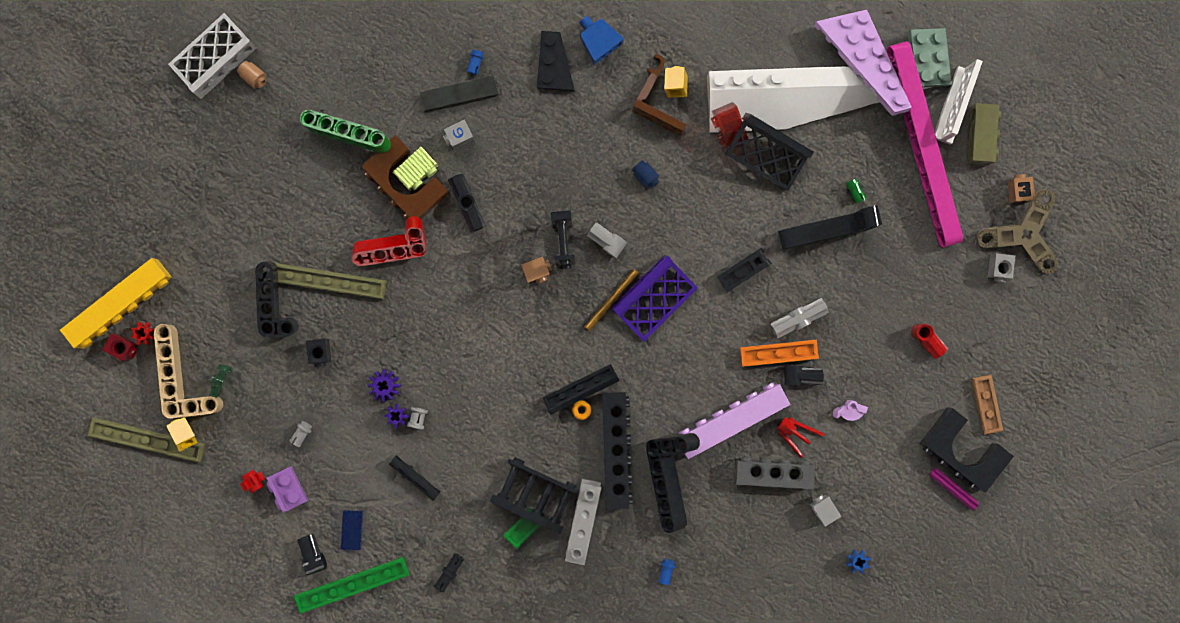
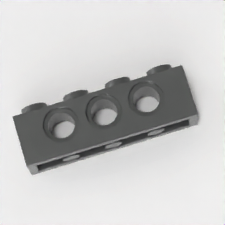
(804, 479)

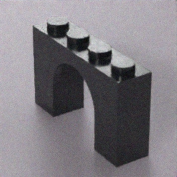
(939, 443)

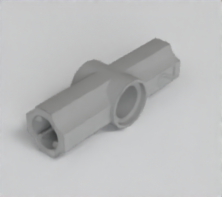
(799, 318)

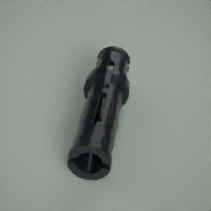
(415, 478)

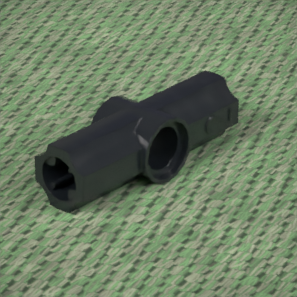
(461, 192)

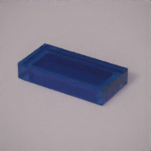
(352, 530)

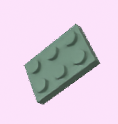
(931, 56)

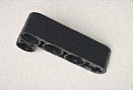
(273, 300)

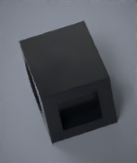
(312, 345)

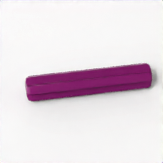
(954, 489)

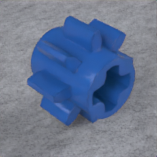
(862, 563)

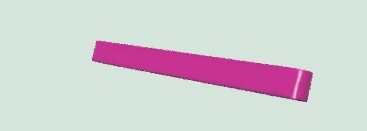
(926, 148)

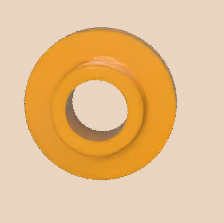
(581, 416)

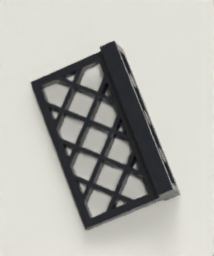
(775, 136)

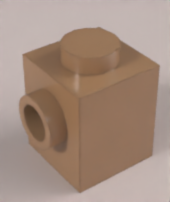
(537, 270)

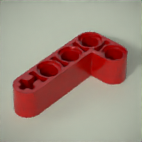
(367, 252)

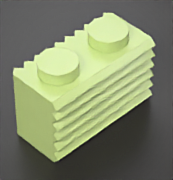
(415, 169)

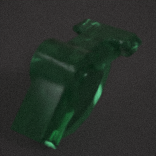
(218, 380)

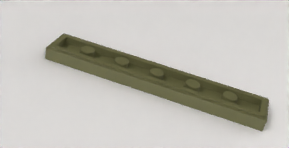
(331, 281)
(143, 439)

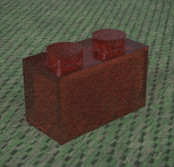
(727, 121)

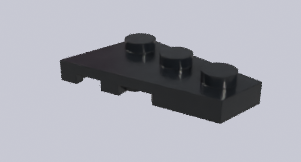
(553, 64)

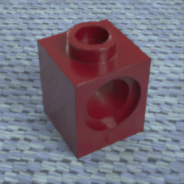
(113, 344)

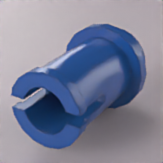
(475, 61)
(666, 571)

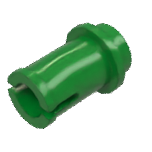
(855, 190)

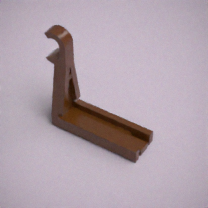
(650, 112)

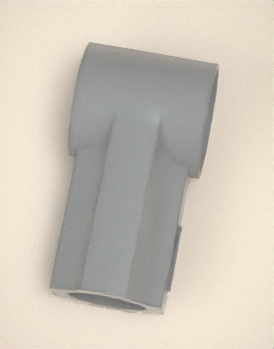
(610, 242)

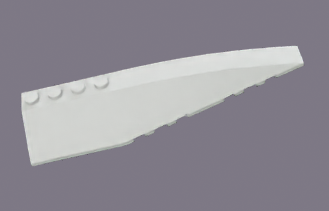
(789, 94)

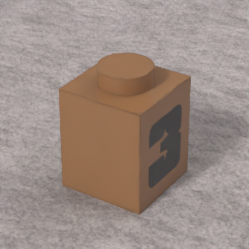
(1021, 189)

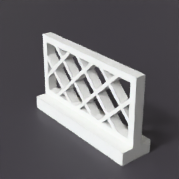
(957, 102)

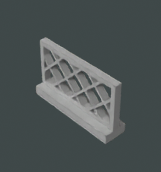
(220, 65)

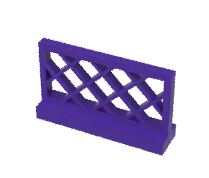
(642, 286)

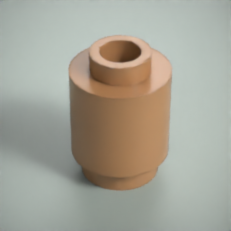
(252, 74)

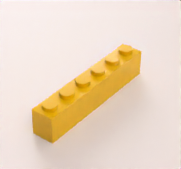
(116, 303)

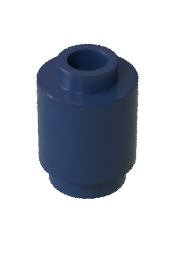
(646, 174)

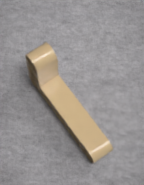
(175, 379)

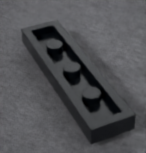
(580, 389)

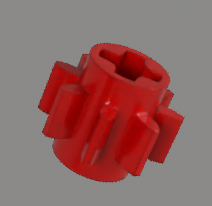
(137, 333)
(252, 481)

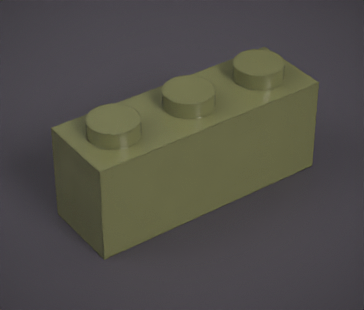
(983, 134)

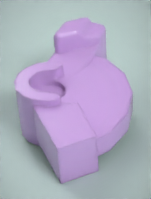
(850, 411)

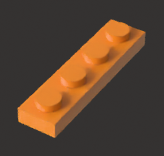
(779, 353)

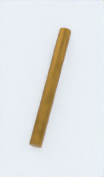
(612, 299)

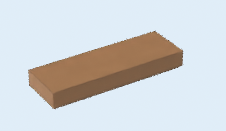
(987, 404)

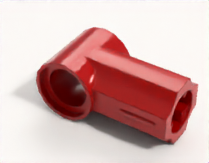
(930, 341)

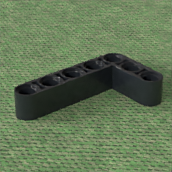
(831, 228)
(665, 477)

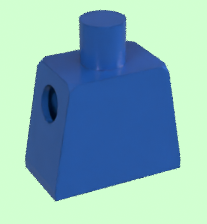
(599, 39)

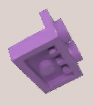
(286, 489)

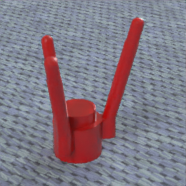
(788, 427)

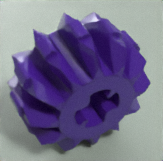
(385, 392)

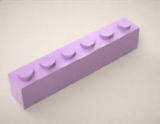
(738, 417)

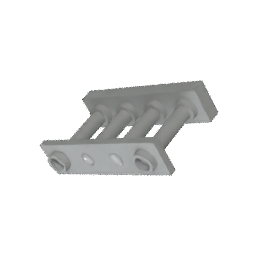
(583, 521)

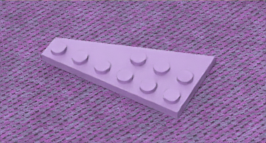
(865, 54)

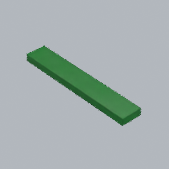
(351, 585)

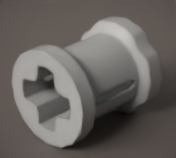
(417, 418)

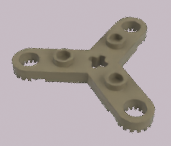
(1012, 234)

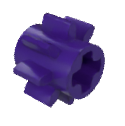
(402, 416)

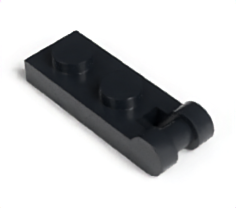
(743, 270)

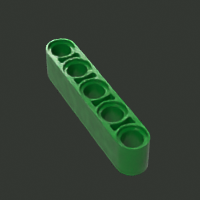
(339, 125)

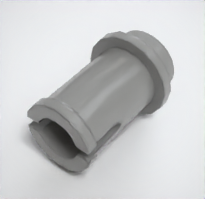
(300, 434)

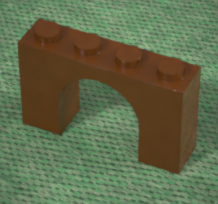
(380, 169)

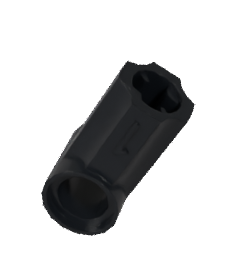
(797, 375)
(313, 560)

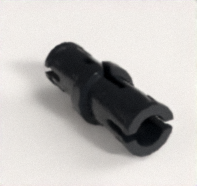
(449, 572)

